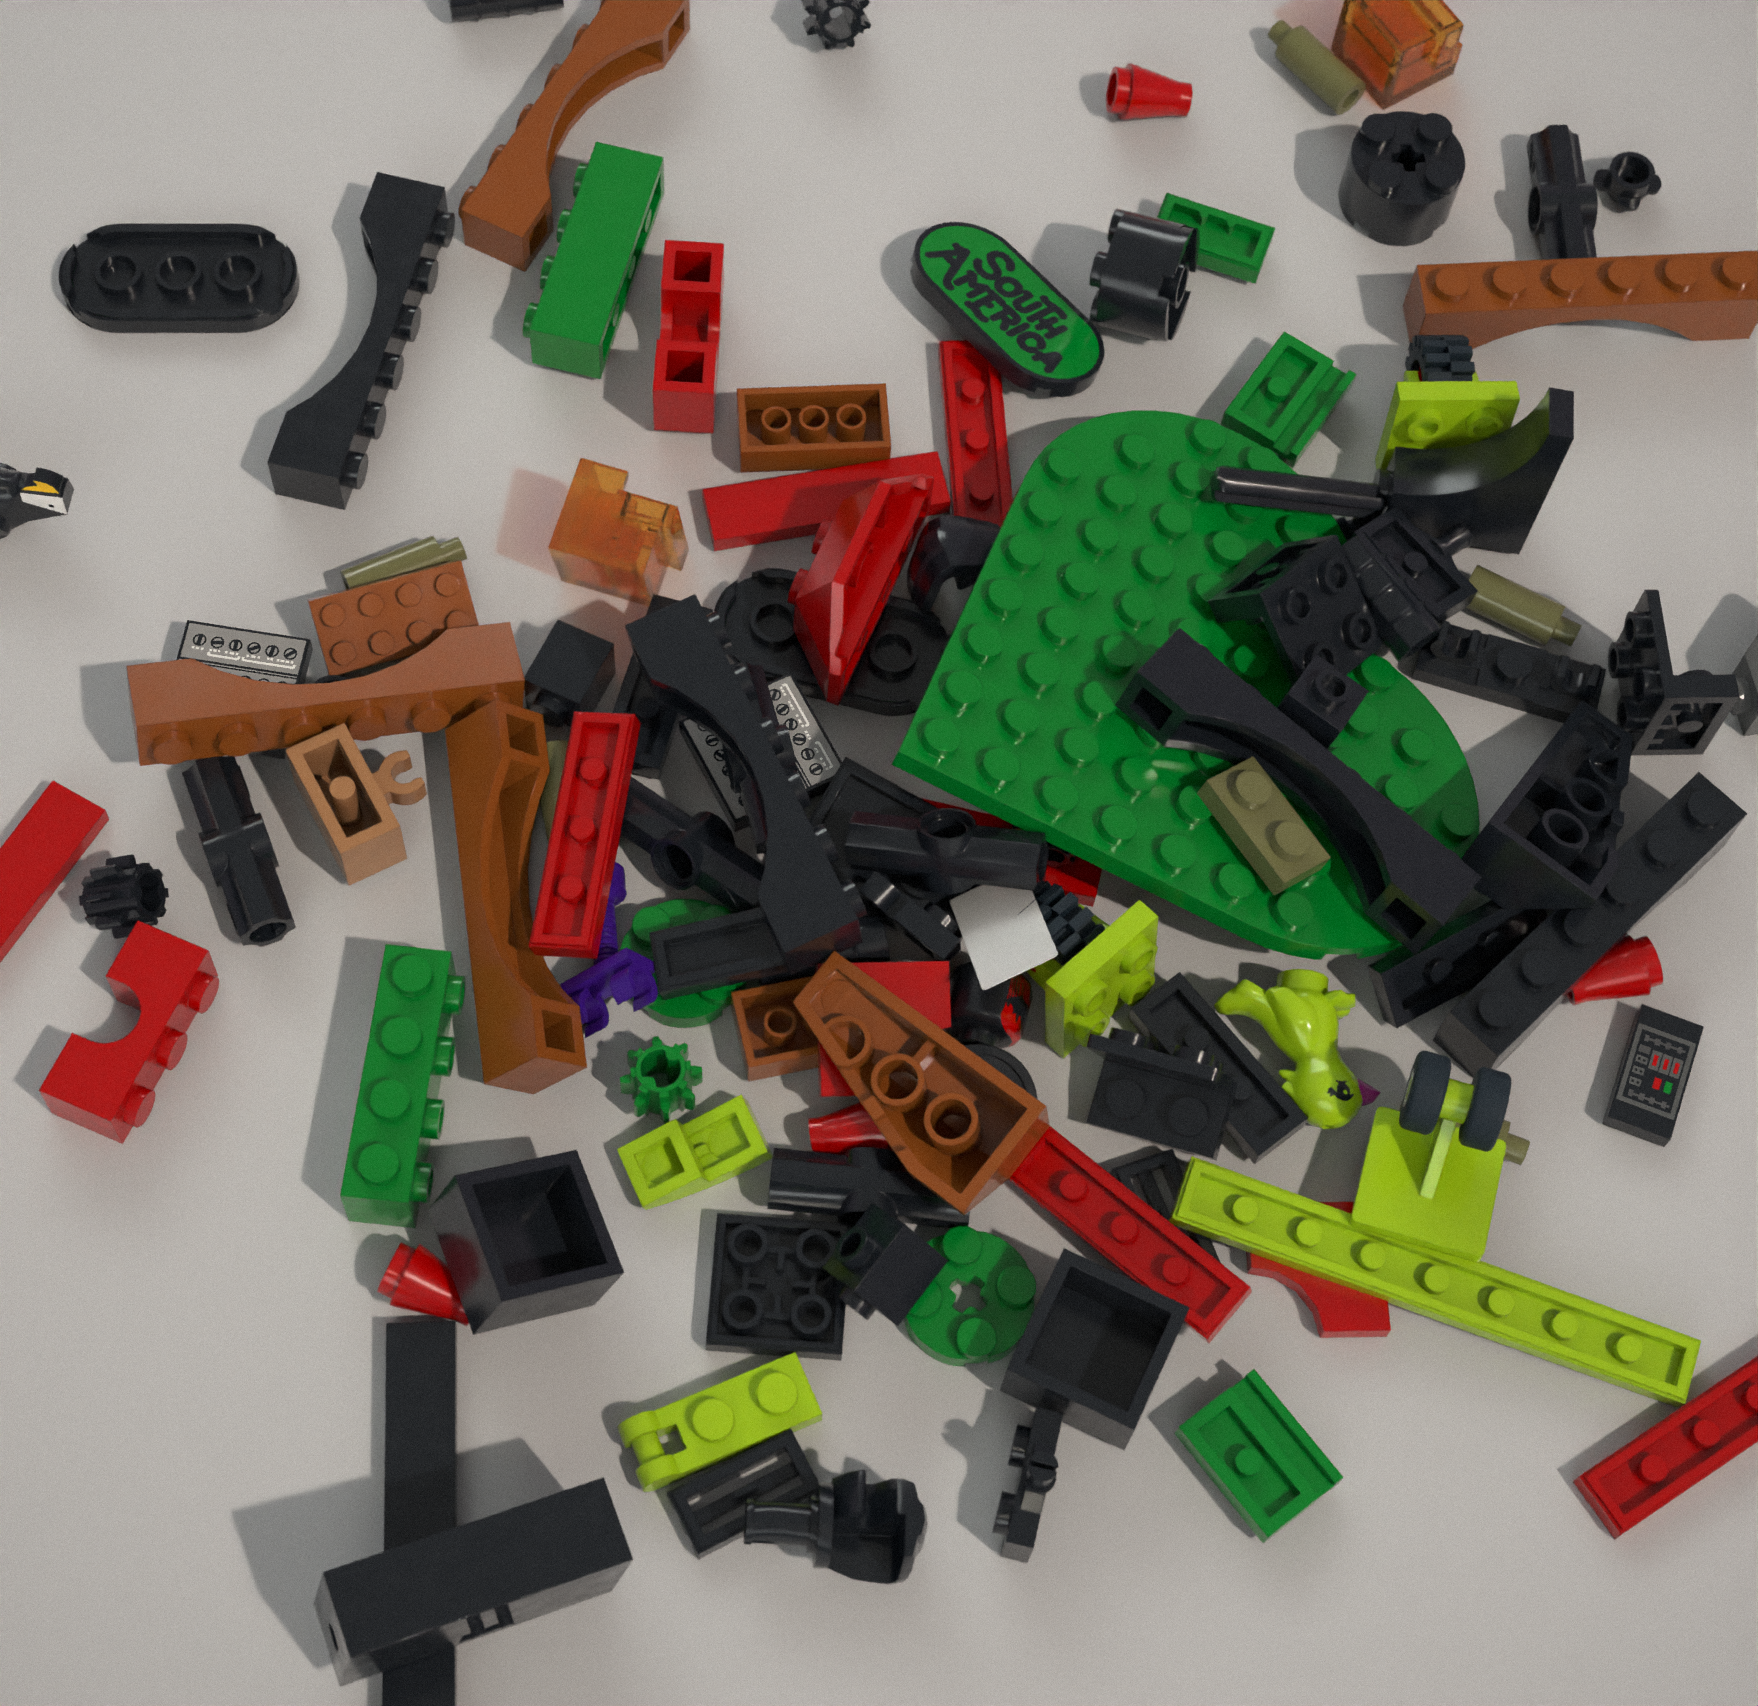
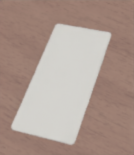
(999, 938)

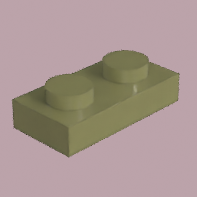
(1263, 825)

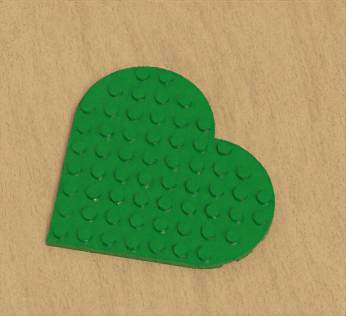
(1079, 590)

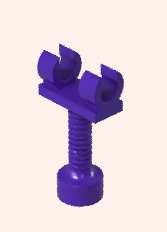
(614, 972)

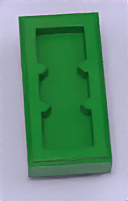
(1226, 240)

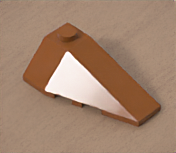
(933, 1099)

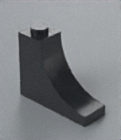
(1486, 484)

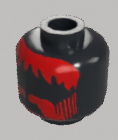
(989, 1015)

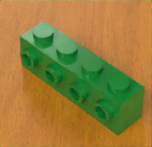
(595, 260)
(400, 1087)

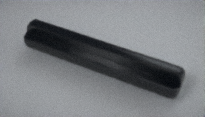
(1296, 492)

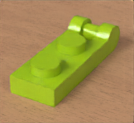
(721, 1421)

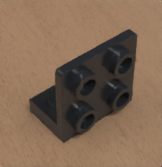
(1307, 605)
(1658, 708)
(1160, 1096)

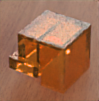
(1397, 45)
(615, 537)

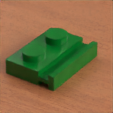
(1288, 398)
(1258, 1455)

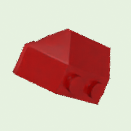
(855, 574)

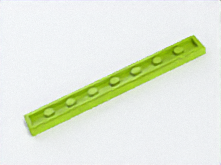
(1437, 1284)

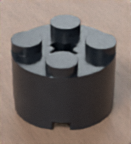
(1402, 176)
(1144, 275)

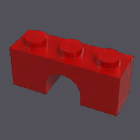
(688, 336)
(114, 1082)

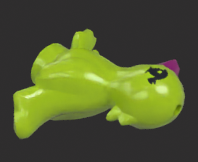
(1305, 1027)

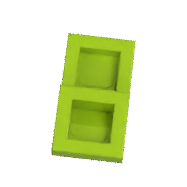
(695, 1155)

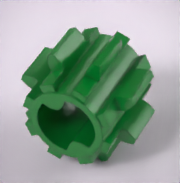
(643, 1087)

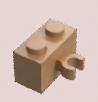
(352, 802)

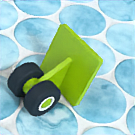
(1424, 1174)

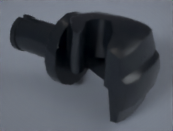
(945, 550)
(848, 1526)

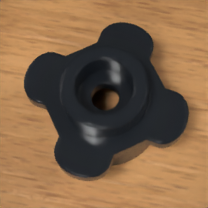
(1628, 180)

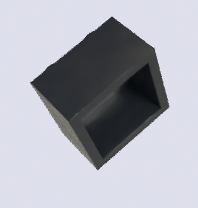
(525, 1241)
(1094, 1348)

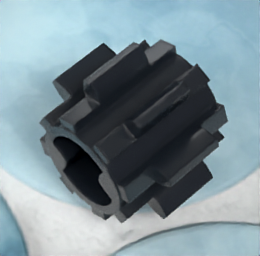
(837, 29)
(122, 895)

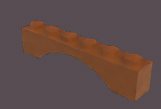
(512, 204)
(1687, 293)
(200, 712)
(524, 1018)

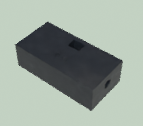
(471, 1581)

